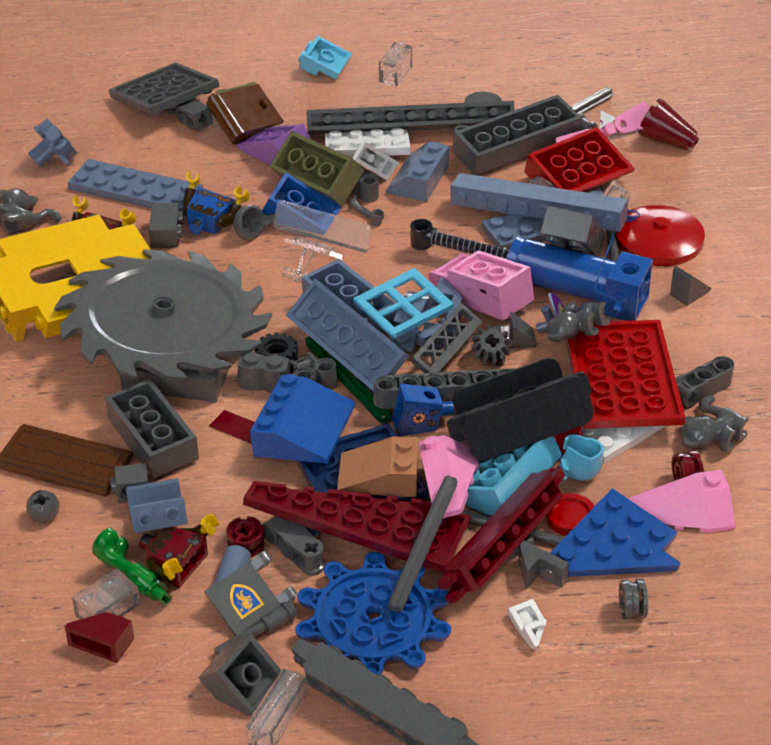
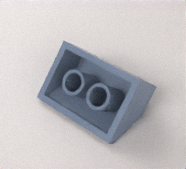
(421, 172)

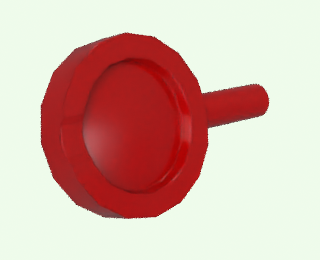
(568, 513)

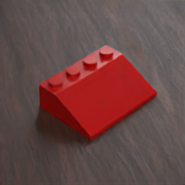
(579, 162)

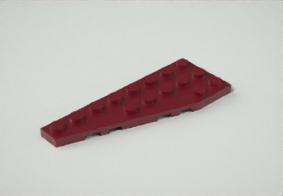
(361, 519)

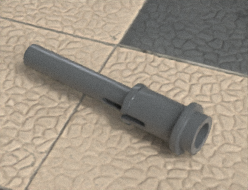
(267, 623)

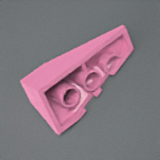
(449, 457)
(692, 501)

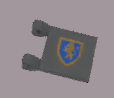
(245, 596)

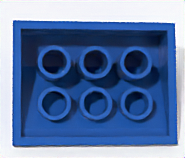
(300, 421)

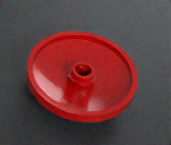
(662, 234)

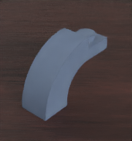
(408, 340)

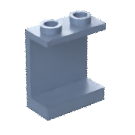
(156, 505)

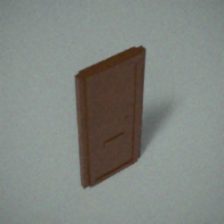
(63, 459)

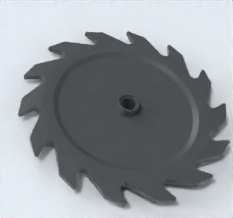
(163, 314)

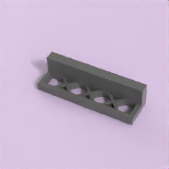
(455, 342)

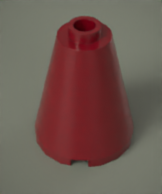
(668, 127)

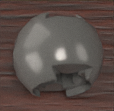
(42, 506)

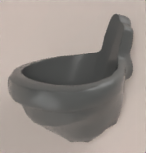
(250, 222)

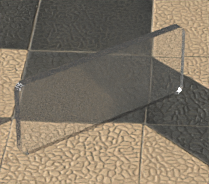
(322, 226)

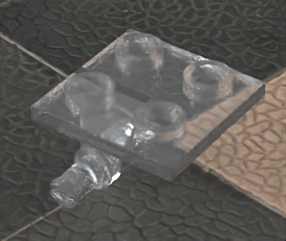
(309, 248)

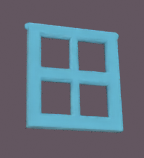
(405, 303)

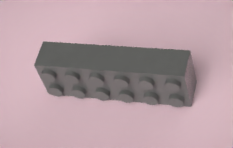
(514, 134)

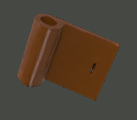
(243, 111)

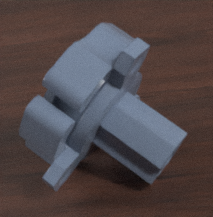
(52, 144)

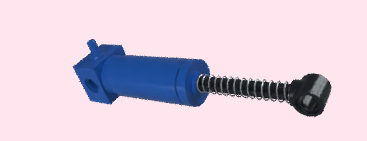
(560, 268)

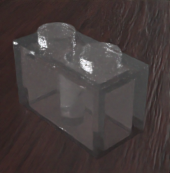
(395, 63)
(109, 594)

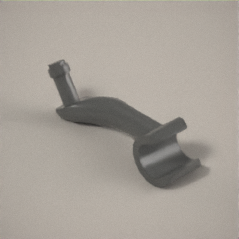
(376, 215)

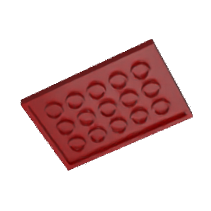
(628, 375)

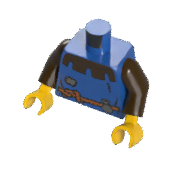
(210, 210)

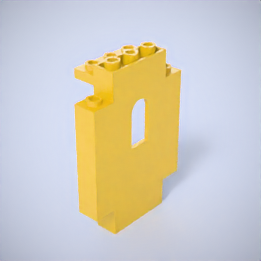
(76, 242)

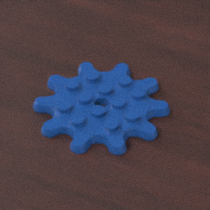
(352, 595)

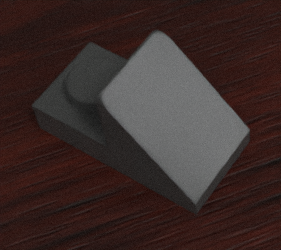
(519, 332)
(537, 562)

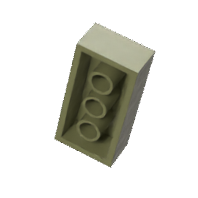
(317, 167)

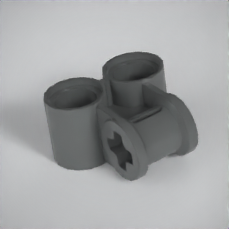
(320, 371)

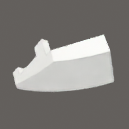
(528, 622)

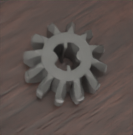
(483, 348)

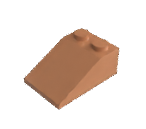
(381, 468)

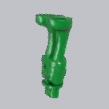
(111, 551)

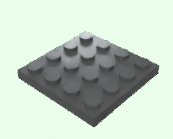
(164, 88)

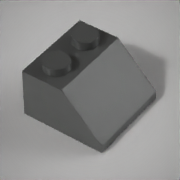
(241, 674)

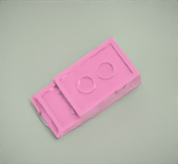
(488, 283)

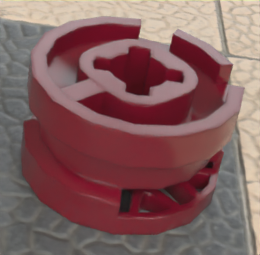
(686, 464)
(247, 534)

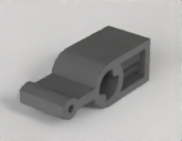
(193, 115)

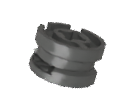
(633, 598)

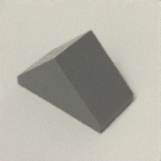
(686, 287)

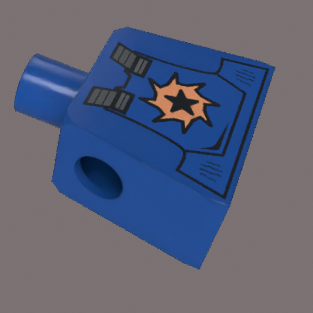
(419, 410)

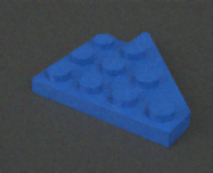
(617, 540)

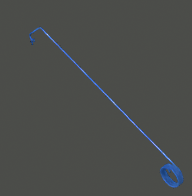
(624, 299)

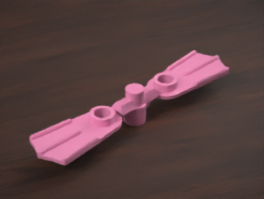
(630, 119)

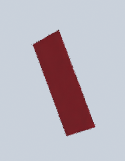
(233, 425)

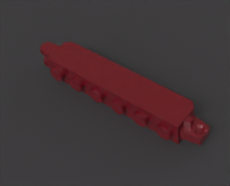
(501, 534)

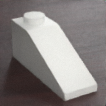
(375, 160)

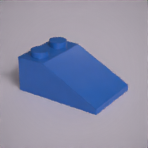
(296, 192)

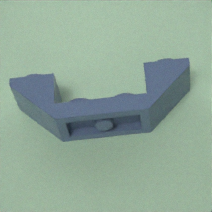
(430, 328)

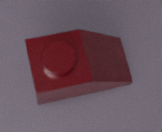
(101, 635)

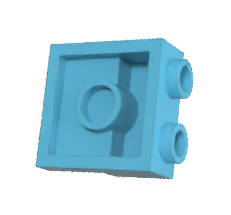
(323, 57)

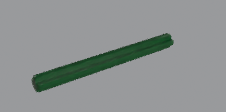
(352, 383)

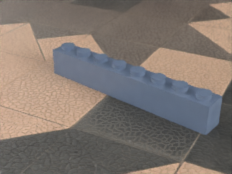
(532, 200)

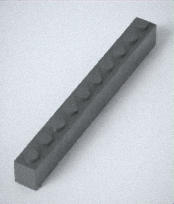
(405, 117)

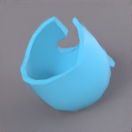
(582, 458)

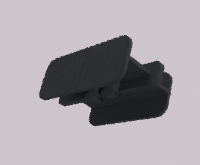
(519, 408)

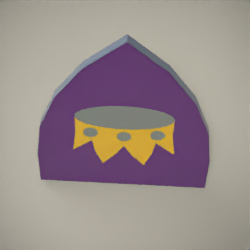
(557, 307)

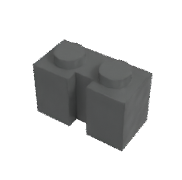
(165, 225)

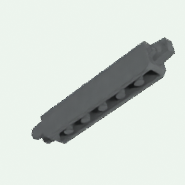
(377, 698)

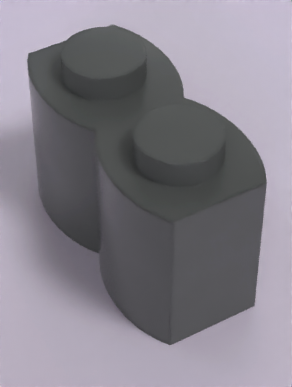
(261, 372)

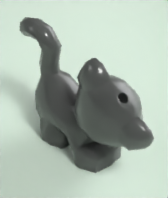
(14, 211)
(577, 319)
(704, 430)

